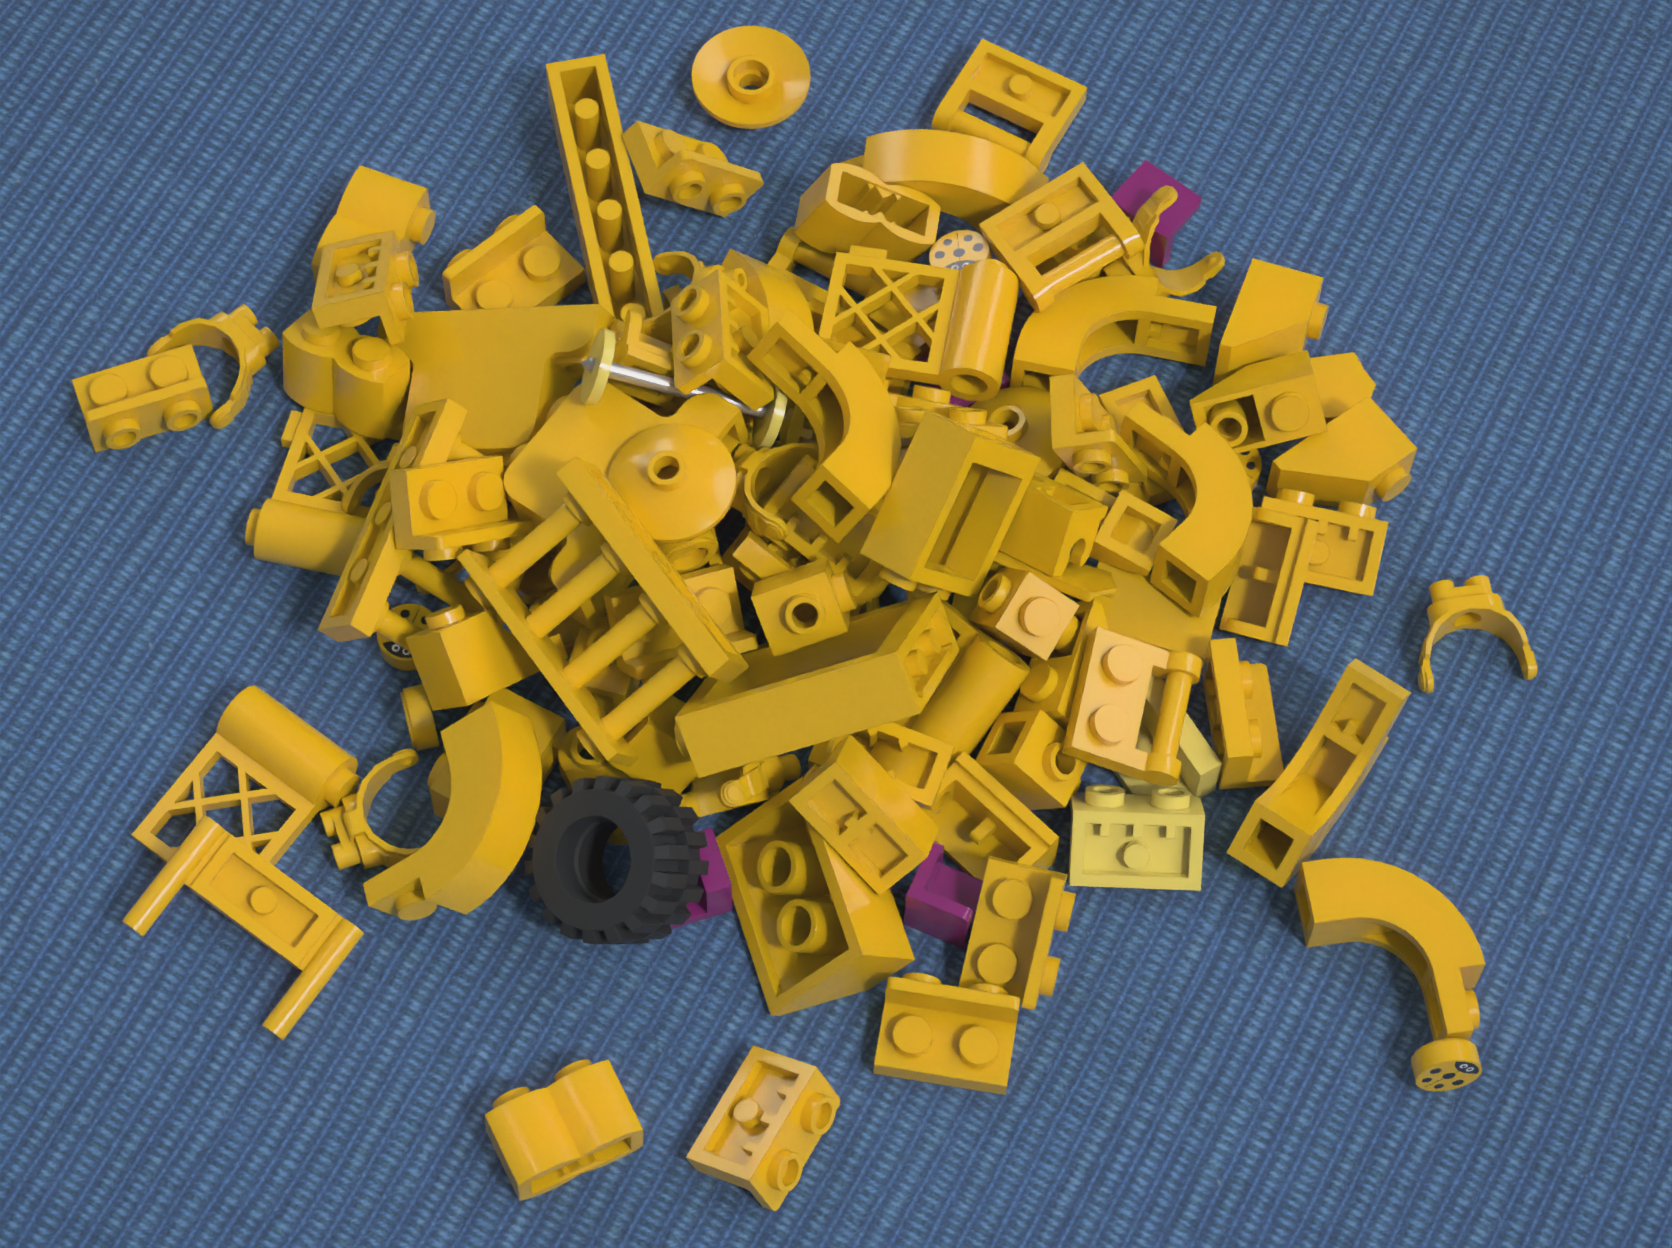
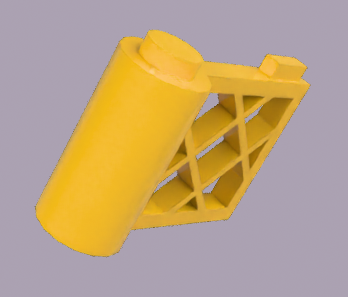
(970, 318)
(306, 528)
(973, 687)
(276, 753)

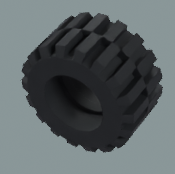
(571, 851)

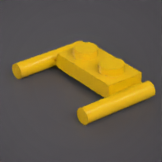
(259, 902)

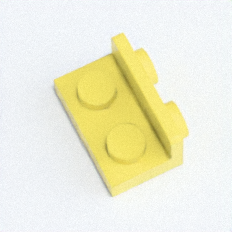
(1136, 839)

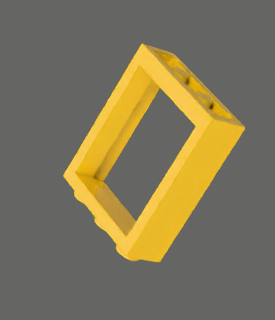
(821, 691)

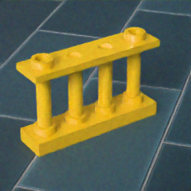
(361, 595)
(665, 601)

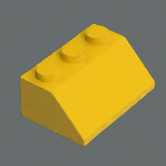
(806, 911)

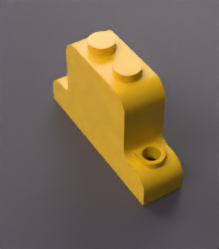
(499, 366)
(597, 437)

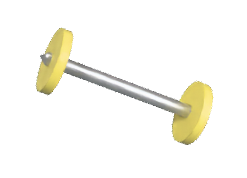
(600, 367)

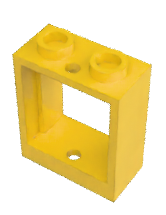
(948, 507)

